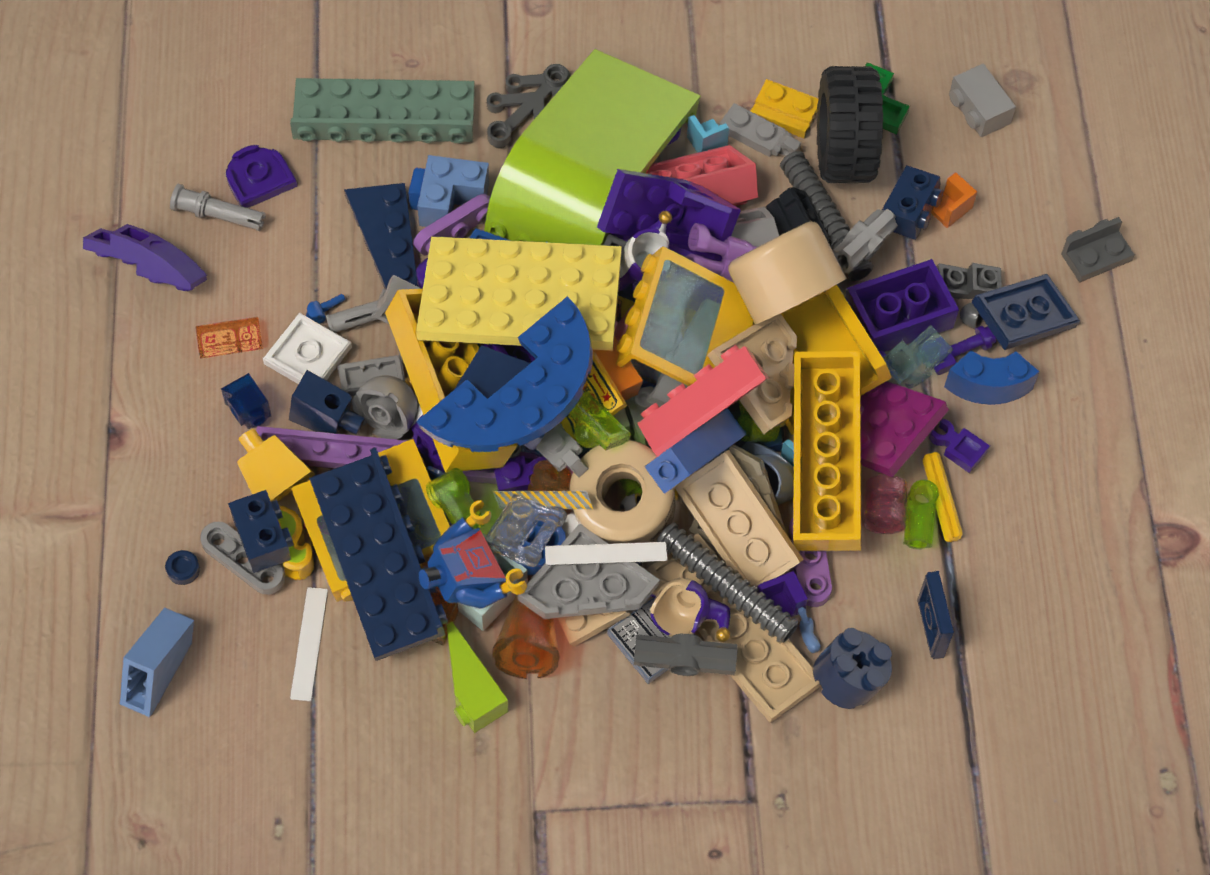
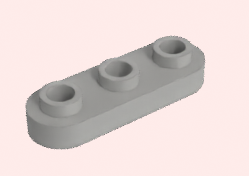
(231, 551)

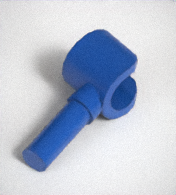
(316, 310)

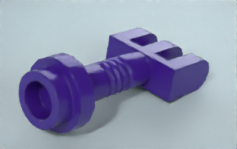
(983, 338)

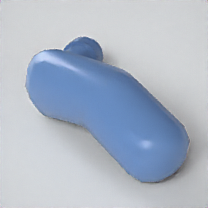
(807, 632)

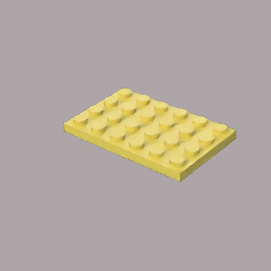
(502, 287)

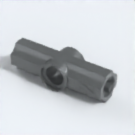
(685, 654)

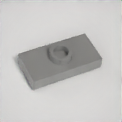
(356, 374)

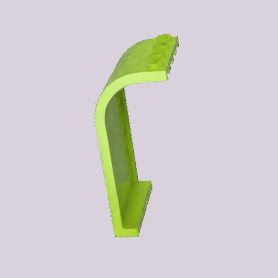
(570, 153)

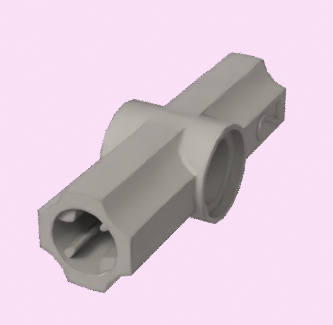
(864, 239)

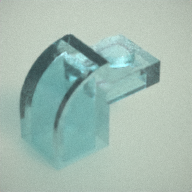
(913, 363)

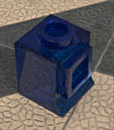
(246, 402)

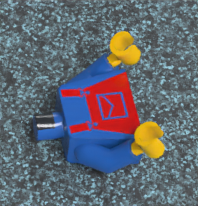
(466, 566)

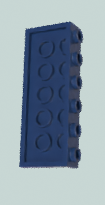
(378, 555)

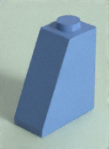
(154, 661)

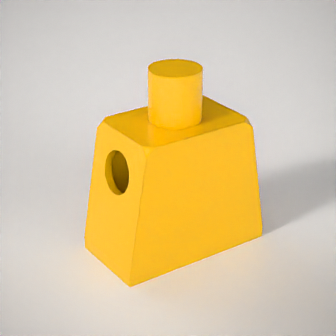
(271, 466)

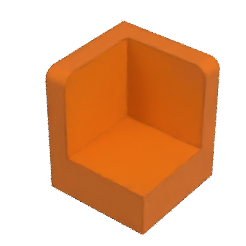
(956, 200)

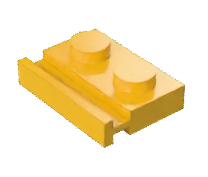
(786, 107)

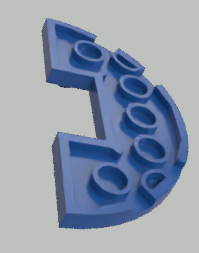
(531, 400)

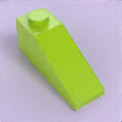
(476, 693)

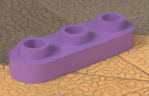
(454, 224)
(813, 572)

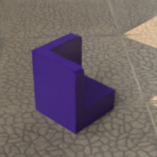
(785, 592)

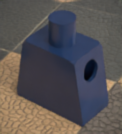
(323, 406)

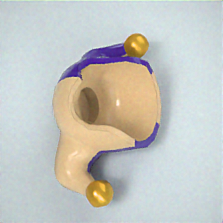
(684, 605)

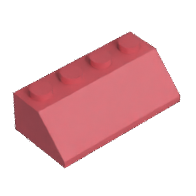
(718, 170)
(702, 400)

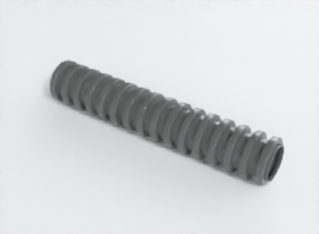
(804, 178)
(728, 583)

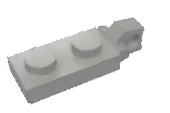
(759, 132)
(562, 450)

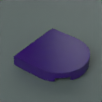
(258, 175)

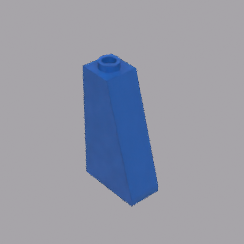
(695, 450)

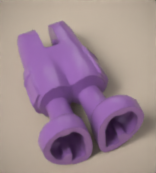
(730, 249)

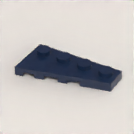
(386, 229)

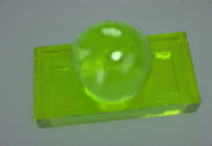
(596, 425)

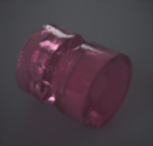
(885, 504)

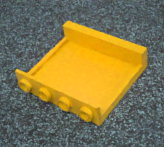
(831, 325)

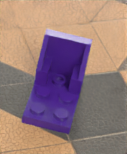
(640, 198)

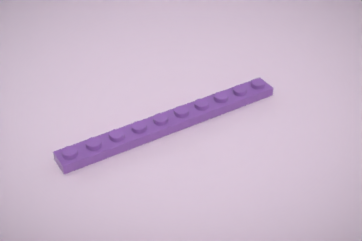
(337, 450)

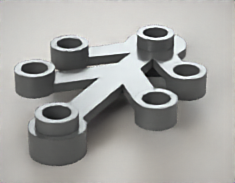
(529, 101)

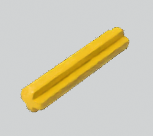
(945, 505)

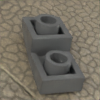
(967, 283)

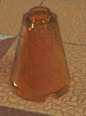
(526, 643)

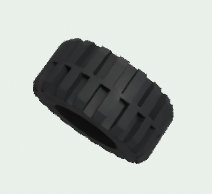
(849, 124)

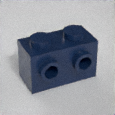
(913, 201)
(260, 531)

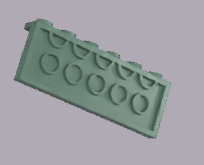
(383, 110)

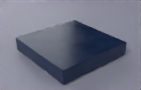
(935, 615)

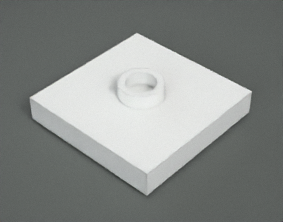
(307, 347)

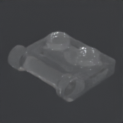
(516, 525)

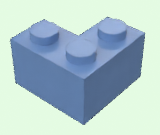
(449, 184)

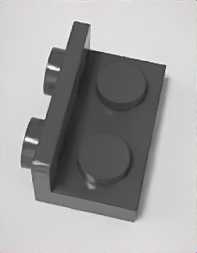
(1096, 249)

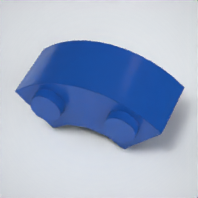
(990, 379)

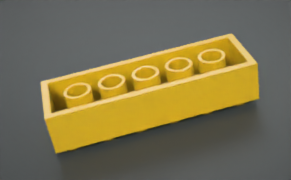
(434, 374)
(827, 451)

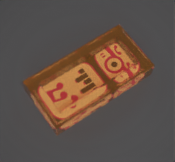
(229, 337)

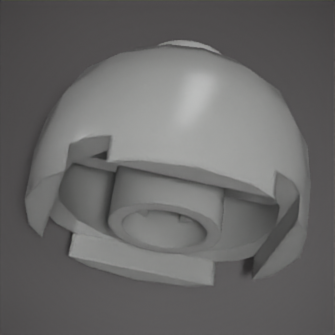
(387, 406)

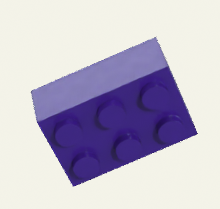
(903, 305)

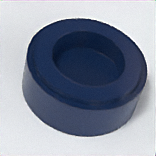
(182, 567)

